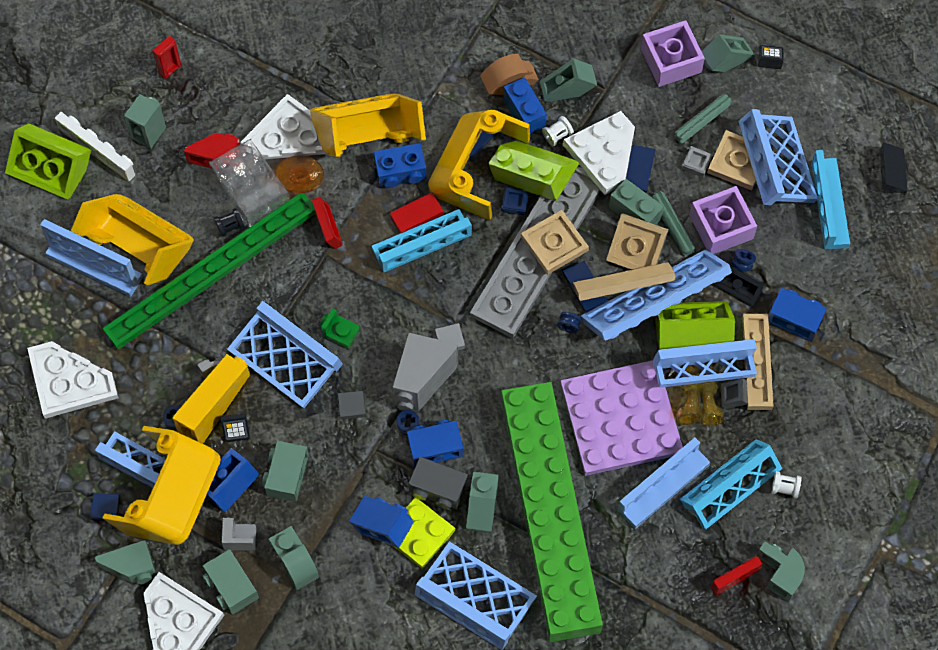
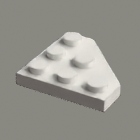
(286, 132)
(603, 150)
(68, 380)
(178, 616)

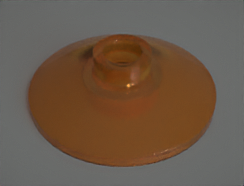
(300, 174)

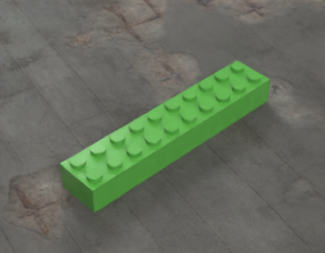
(551, 513)

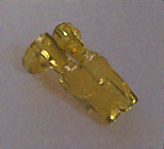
(690, 412)

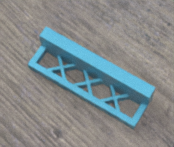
(830, 202)
(422, 244)
(728, 475)

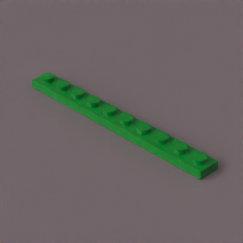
(209, 271)

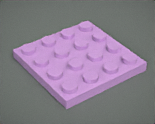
(620, 418)

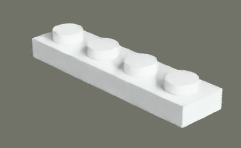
(102, 151)

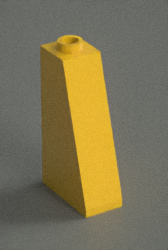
(211, 399)

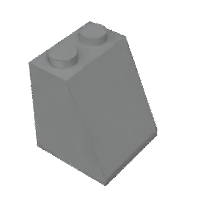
(422, 370)

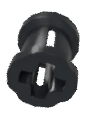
(229, 222)

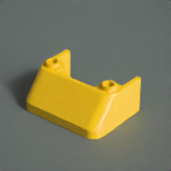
(368, 120)
(448, 178)
(135, 231)
(176, 493)

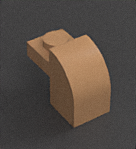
(506, 71)

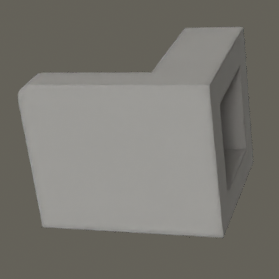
(238, 535)

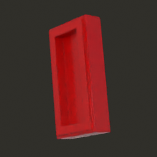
(167, 57)
(416, 213)
(327, 223)
(736, 575)

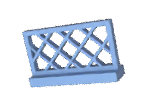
(765, 160)
(90, 259)
(297, 337)
(468, 615)

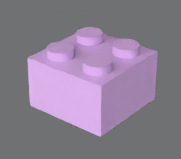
(672, 53)
(723, 220)

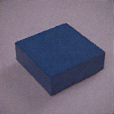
(515, 201)
(104, 504)

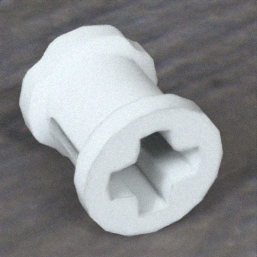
(557, 131)
(786, 485)

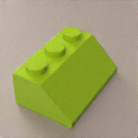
(47, 160)
(532, 169)
(695, 324)

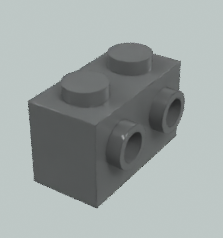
(437, 484)

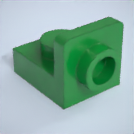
(338, 329)

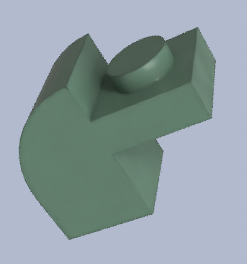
(294, 558)
(788, 568)

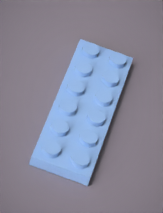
(641, 303)

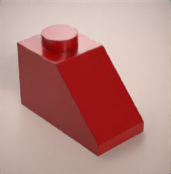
(210, 148)

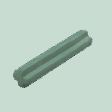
(702, 118)
(674, 225)

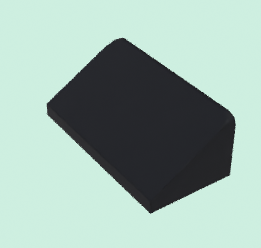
(893, 169)
(742, 285)

